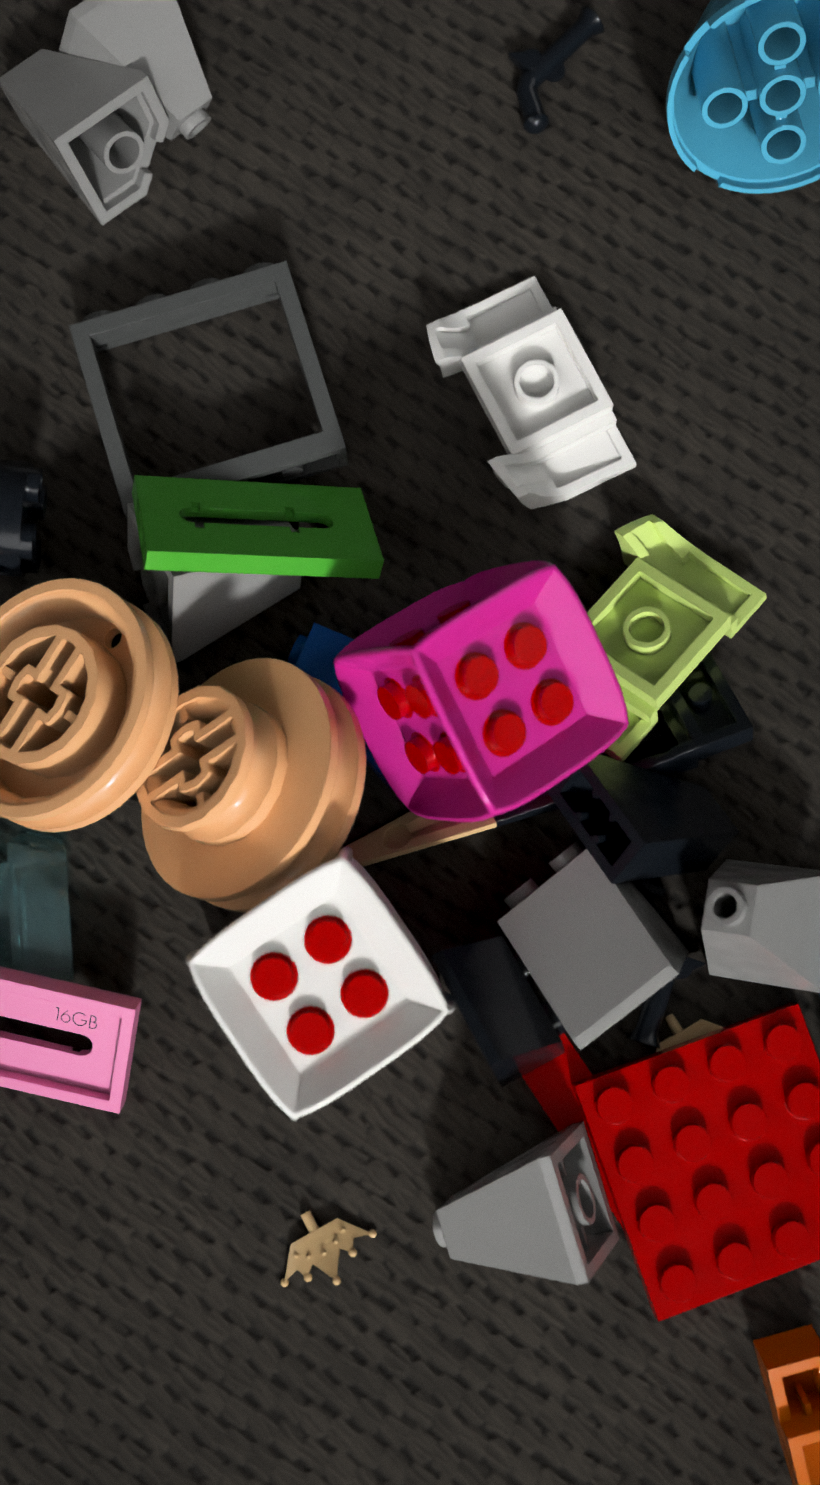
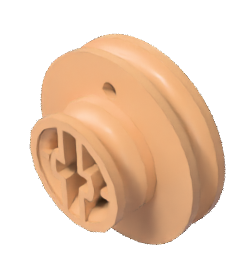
(74, 712)
(253, 784)

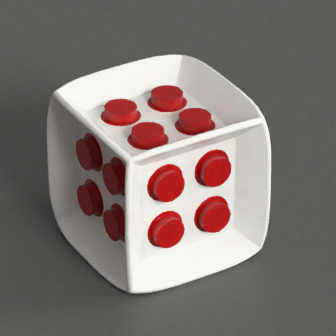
(319, 985)

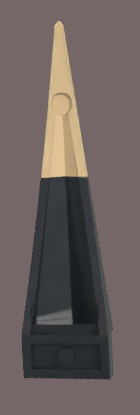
(691, 726)

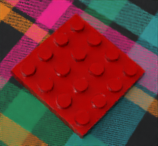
(713, 1157)

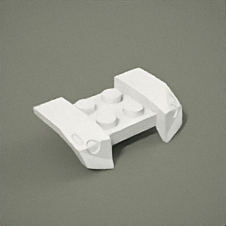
(535, 394)

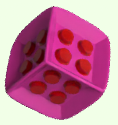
(483, 692)

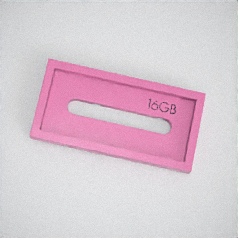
(54, 1070)

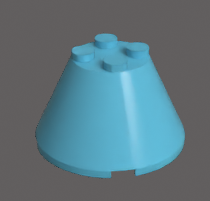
(750, 95)

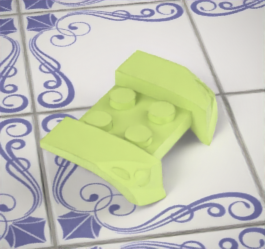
(664, 619)

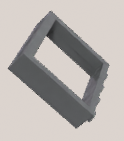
(204, 301)

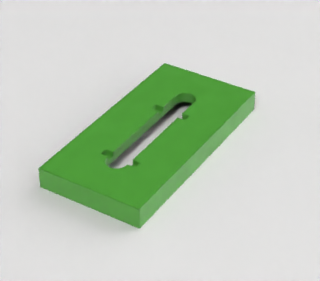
(174, 544)

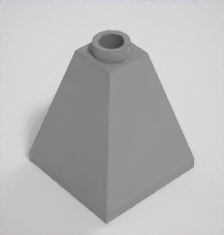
(150, 39)
(763, 924)
(535, 1213)

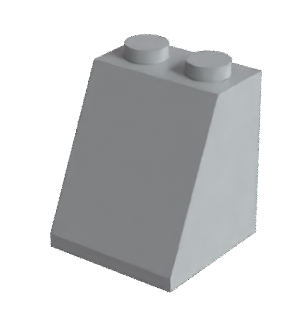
(590, 944)

